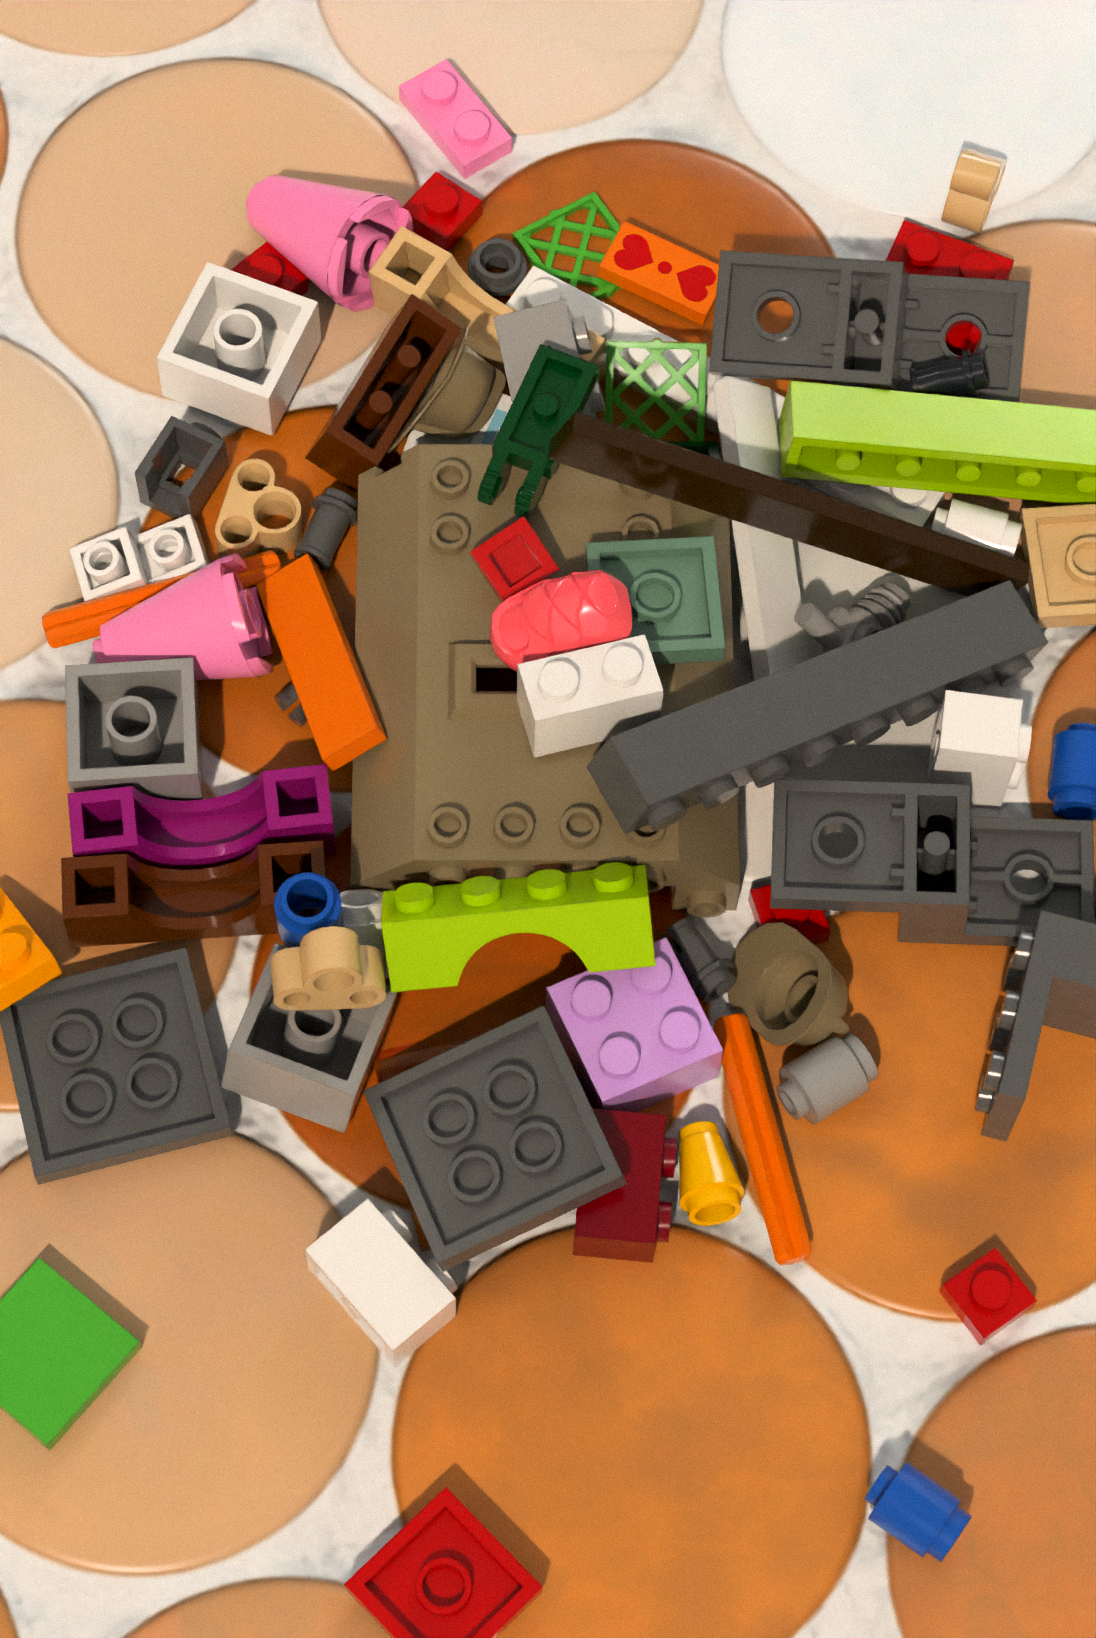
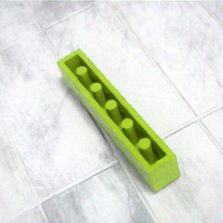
(938, 443)

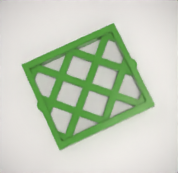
(557, 220)
(656, 348)

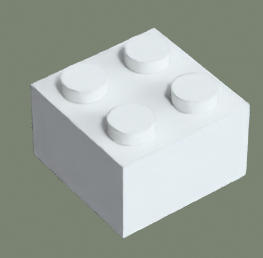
(239, 348)

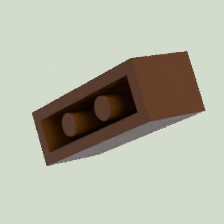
(383, 392)

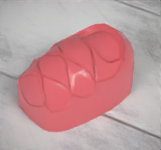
(561, 617)

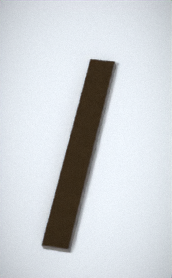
(781, 507)

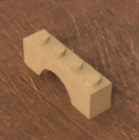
(434, 276)

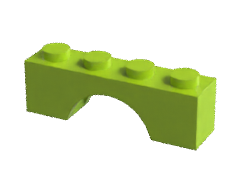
(593, 912)

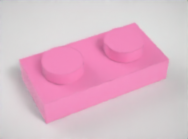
(455, 119)

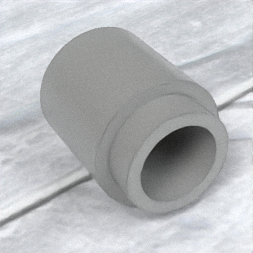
(826, 1078)

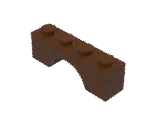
(131, 902)

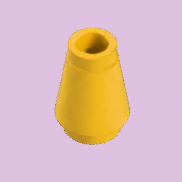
(706, 1176)

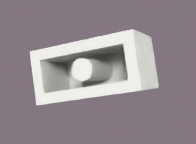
(588, 694)
(979, 745)
(383, 1280)

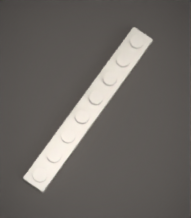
(608, 322)

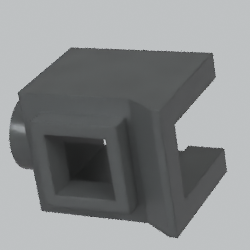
(180, 444)

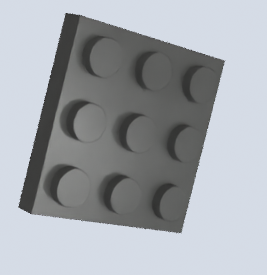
(113, 1067)
(494, 1138)

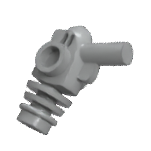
(873, 613)

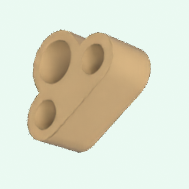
(973, 189)
(246, 510)
(328, 972)

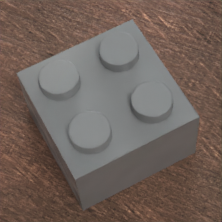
(135, 727)
(307, 1058)

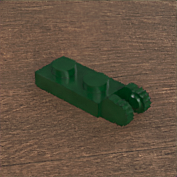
(547, 398)

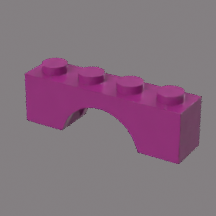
(206, 832)

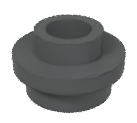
(497, 254)

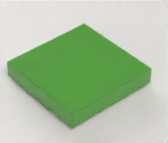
(55, 1353)

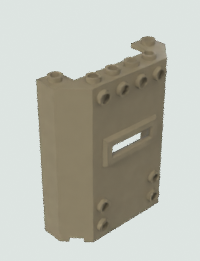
(457, 774)

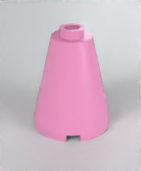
(327, 232)
(196, 618)

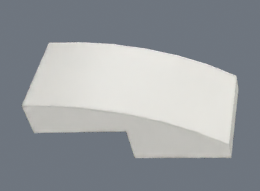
(128, 561)

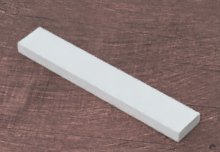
(763, 558)

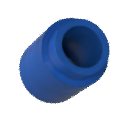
(1074, 773)
(306, 904)
(917, 1511)

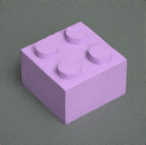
(635, 1033)

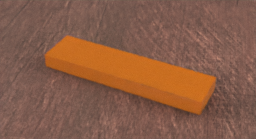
(320, 662)

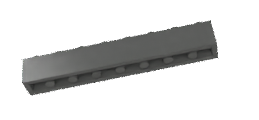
(814, 708)

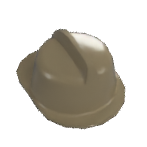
(459, 397)
(787, 987)

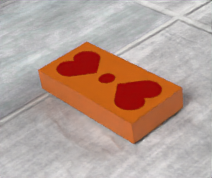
(661, 272)

